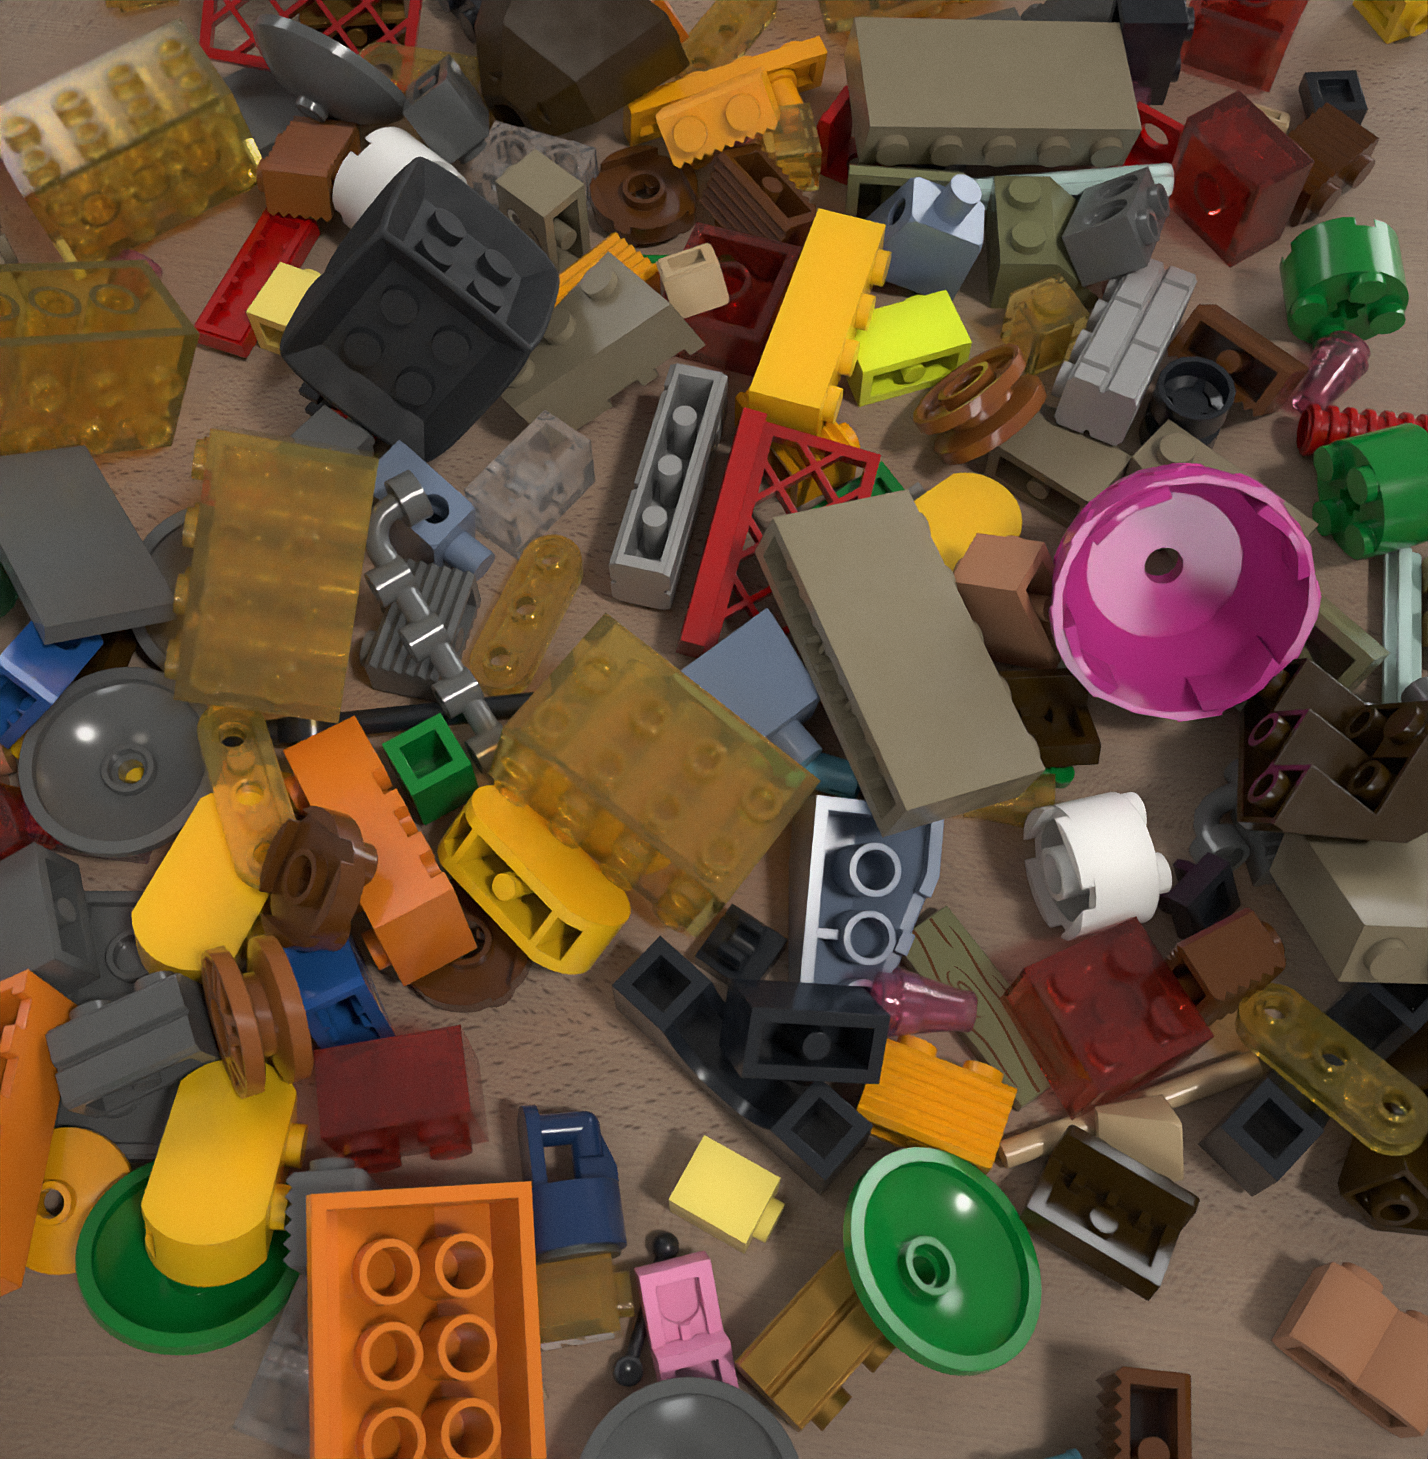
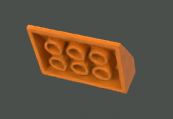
(424, 1324)

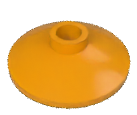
(82, 1169)

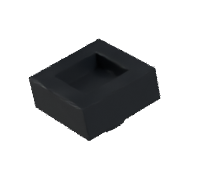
(1337, 88)

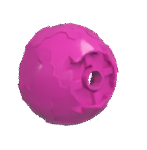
(1209, 626)

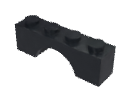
(683, 1016)
(1276, 1120)

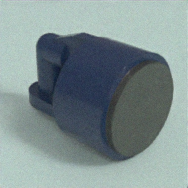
(577, 1214)

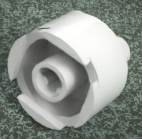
(366, 175)
(1094, 864)

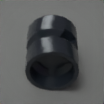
(1193, 396)

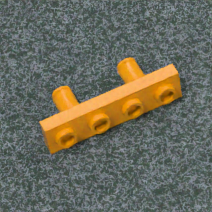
(790, 71)

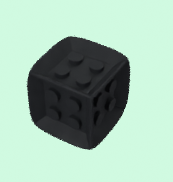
(423, 312)

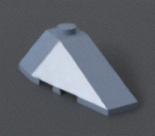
(854, 891)

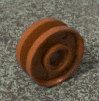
(980, 404)
(257, 1015)

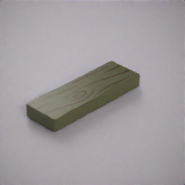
(951, 956)

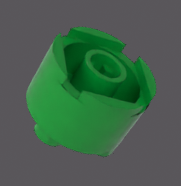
(1344, 281)
(1374, 491)

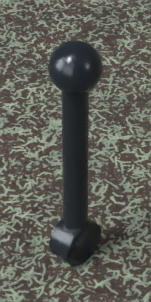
(628, 1368)

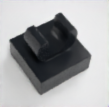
(1201, 896)
(740, 948)

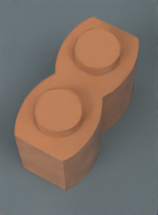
(1361, 1346)

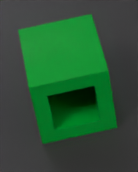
(431, 768)

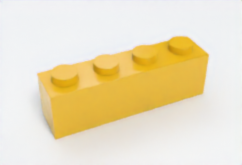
(819, 321)

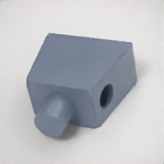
(932, 233)
(448, 534)
(763, 684)

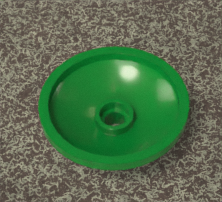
(942, 1261)
(154, 1311)

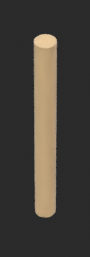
(1177, 1092)

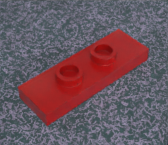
(272, 241)

